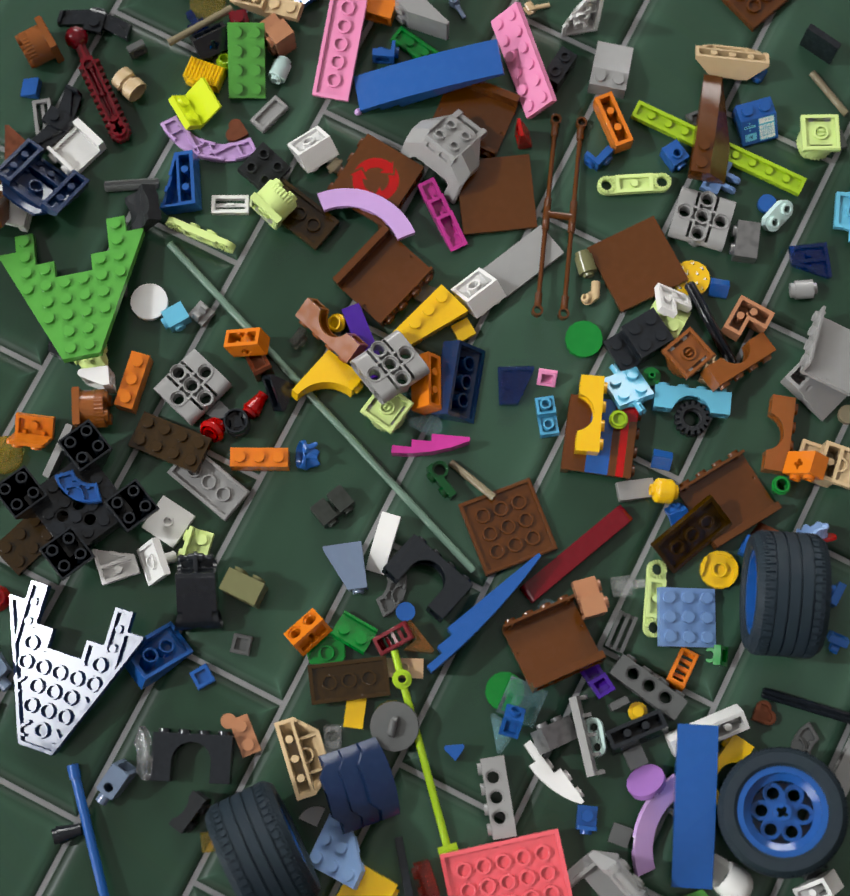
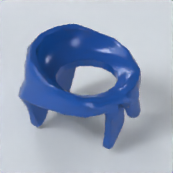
(306, 455)

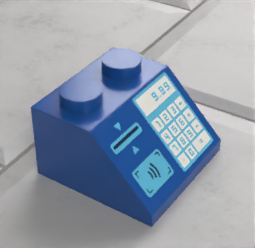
(755, 121)

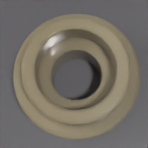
(335, 165)

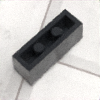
(636, 731)

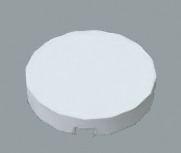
(149, 301)

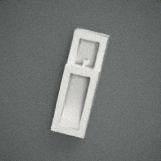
(383, 542)

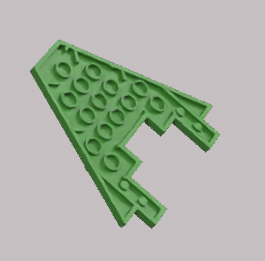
(80, 306)

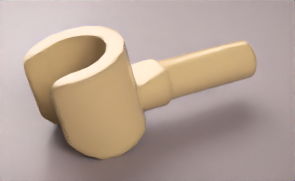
(531, 9)

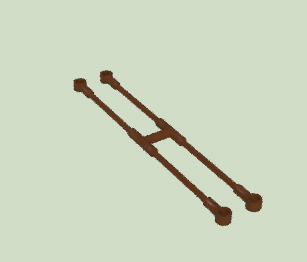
(571, 217)

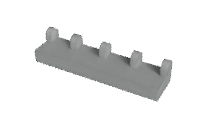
(584, 736)

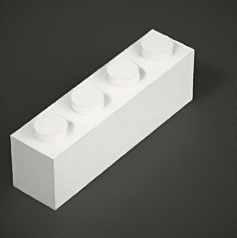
(730, 722)

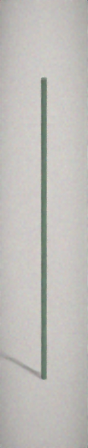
(328, 414)

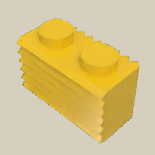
(199, 69)

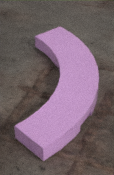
(207, 149)
(369, 203)
(646, 826)

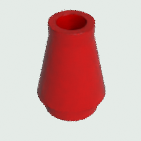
(255, 405)

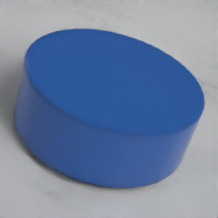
(765, 203)
(405, 611)

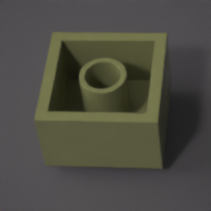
(243, 587)

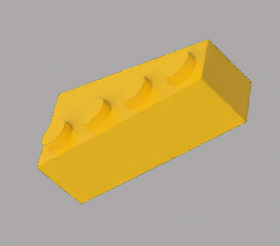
(432, 316)

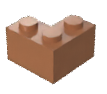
(278, 36)
(746, 314)
(589, 599)

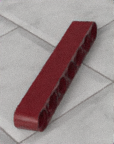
(575, 554)

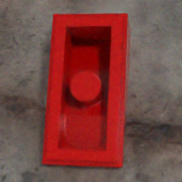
(522, 135)

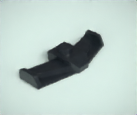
(95, 21)
(59, 120)

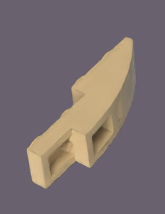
(285, 9)

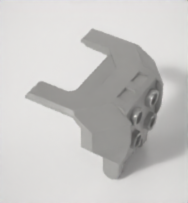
(448, 148)
(607, 875)

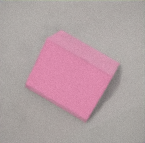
(547, 377)

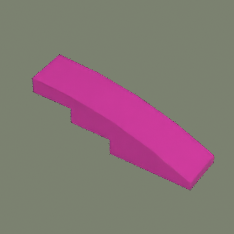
(441, 214)
(438, 444)

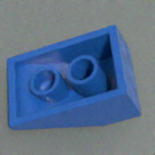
(158, 655)

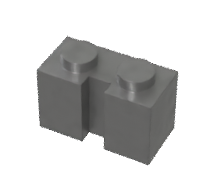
(746, 241)
(554, 735)

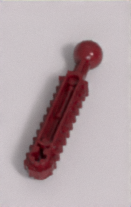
(102, 92)

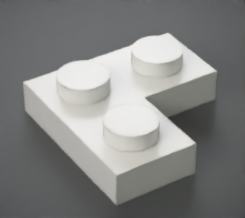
(671, 300)

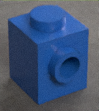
(674, 156)

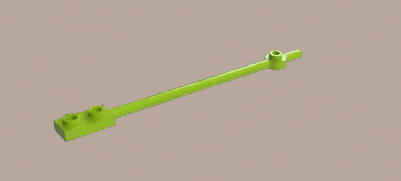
(447, 846)

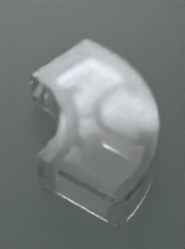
(144, 760)

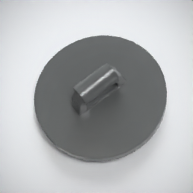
(394, 726)

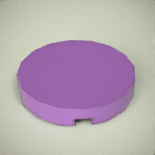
(646, 782)

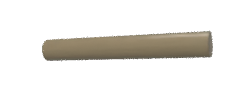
(828, 92)
(472, 480)

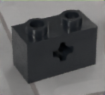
(202, 41)
(561, 67)

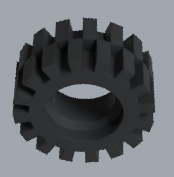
(683, 426)

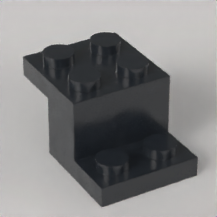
(638, 340)

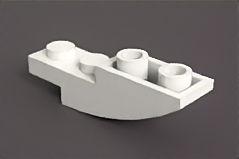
(557, 781)

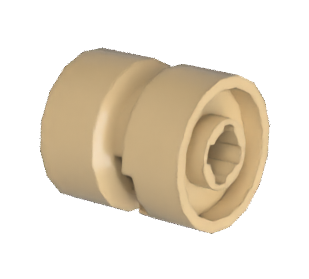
(127, 83)

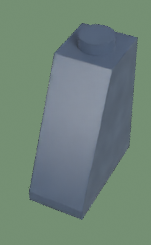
(349, 564)

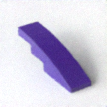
(358, 325)

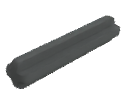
(129, 185)

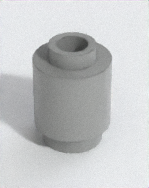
(803, 289)

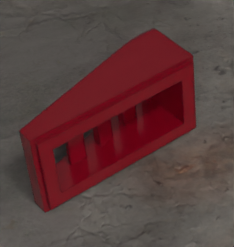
(380, 645)

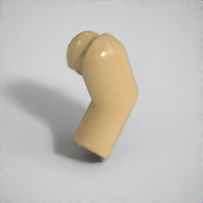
(593, 295)

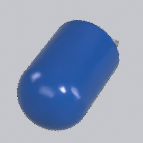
(759, 77)

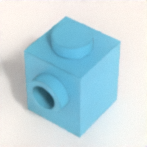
(175, 317)

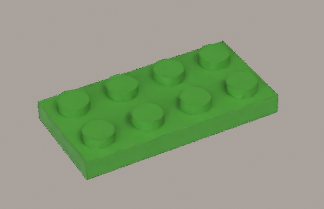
(246, 60)

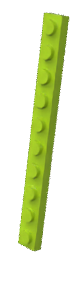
(738, 156)

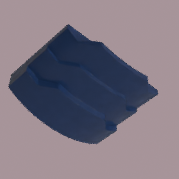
(36, 183)
(359, 785)

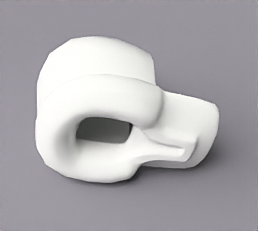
(737, 881)

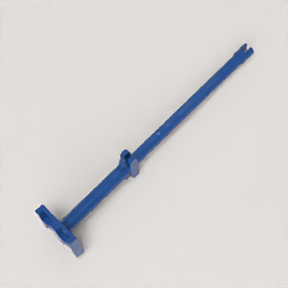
(75, 777)

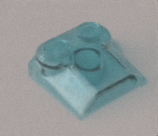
(520, 695)

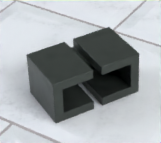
(325, 513)

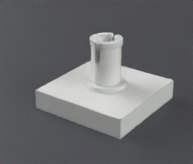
(155, 561)

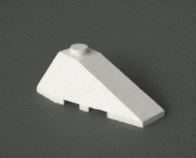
(583, 18)

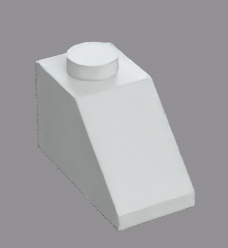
(822, 885)

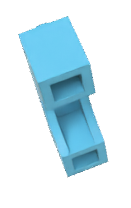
(667, 396)

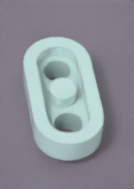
(778, 214)
(600, 732)

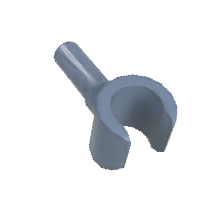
(456, 4)

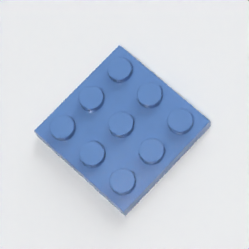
(686, 617)

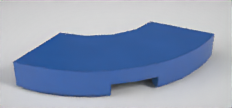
(77, 489)

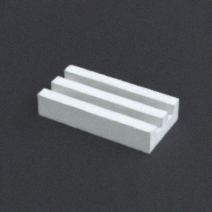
(214, 205)

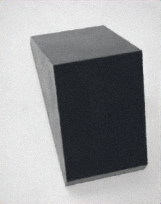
(278, 391)

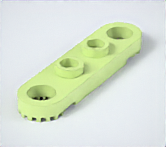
(634, 184)
(208, 237)
(650, 598)

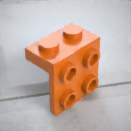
(32, 431)

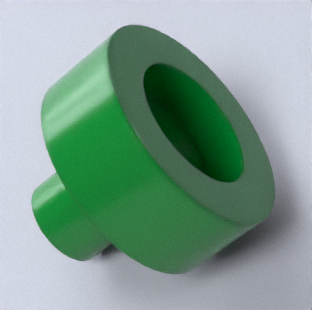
(651, 376)

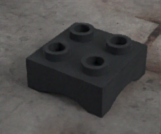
(263, 166)
(144, 207)
(196, 806)

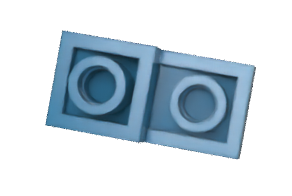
(546, 416)

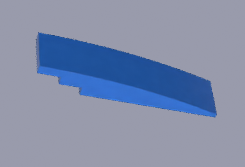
(428, 76)
(478, 616)
(694, 806)

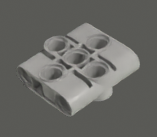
(680, 224)
(197, 365)
(407, 369)

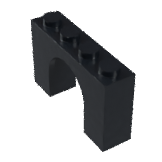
(416, 553)
(167, 744)

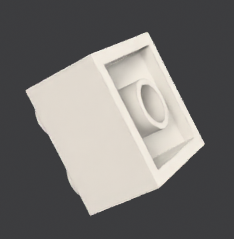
(313, 149)
(478, 292)

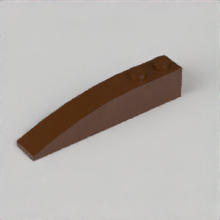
(711, 135)

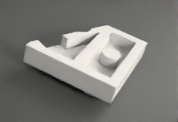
(115, 566)

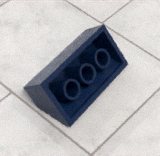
(460, 381)

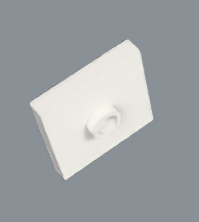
(169, 522)

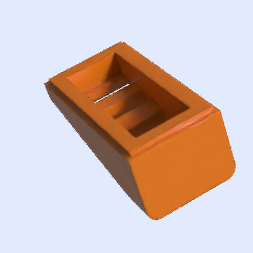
(675, 684)

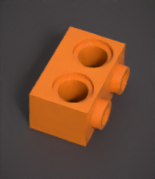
(307, 632)

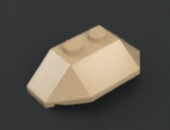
(731, 61)
(301, 748)

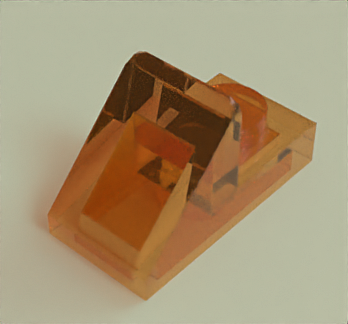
(420, 644)

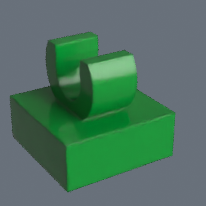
(720, 655)

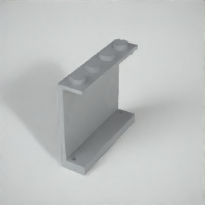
(827, 353)

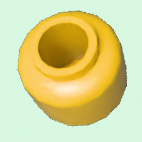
(664, 491)

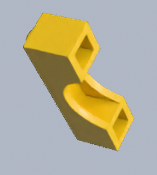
(591, 391)
(733, 751)

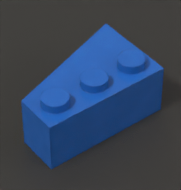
(184, 185)

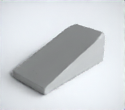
(633, 489)

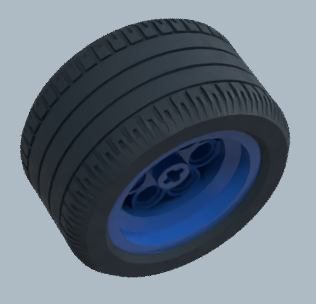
(785, 594)
(819, 795)
(260, 845)

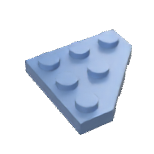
(338, 854)

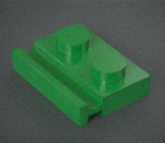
(353, 632)

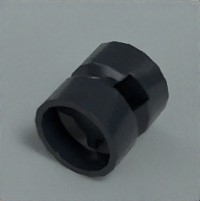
(237, 423)

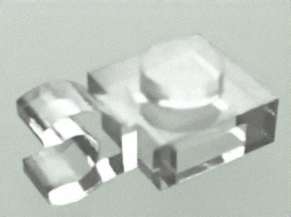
(623, 586)

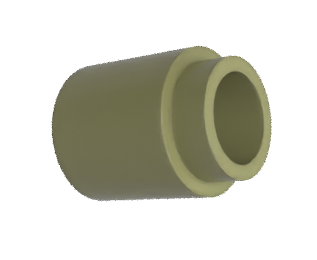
(585, 264)

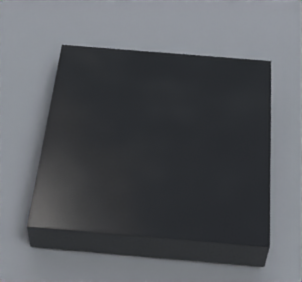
(820, 43)

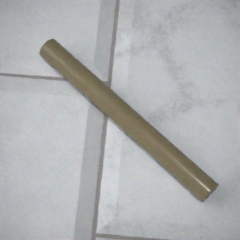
(200, 25)

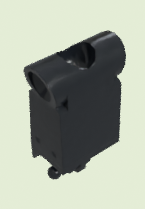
(197, 592)

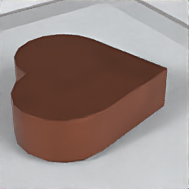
(236, 131)
(763, 714)

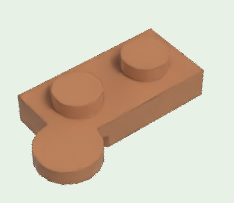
(243, 733)

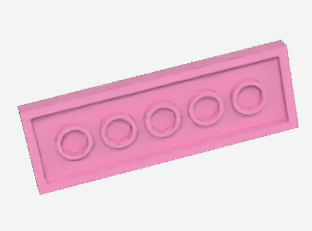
(339, 49)
(523, 60)

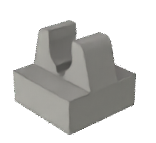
(201, 313)

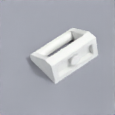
(99, 378)

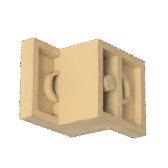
(838, 465)

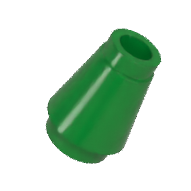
(784, 484)

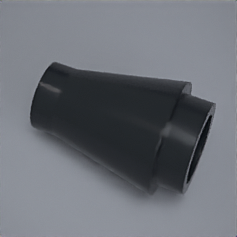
(65, 833)

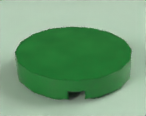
(583, 339)
(327, 651)
(496, 686)

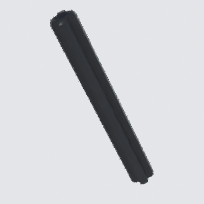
(710, 322)
(806, 705)

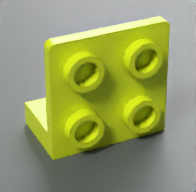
(196, 105)

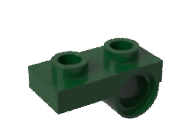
(445, 489)

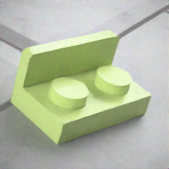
(196, 540)

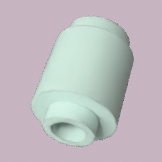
(279, 69)

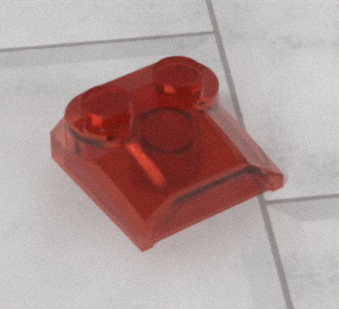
(423, 872)

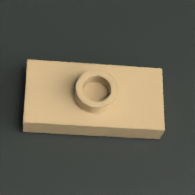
(412, 665)

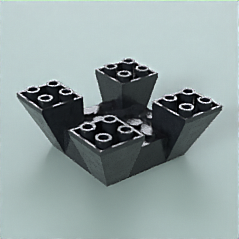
(74, 538)

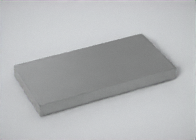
(522, 261)
(212, 487)

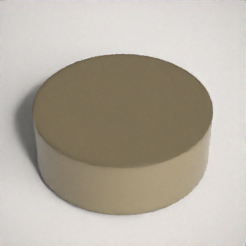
(844, 414)

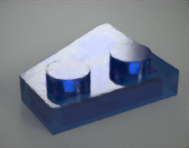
(811, 258)
(512, 383)

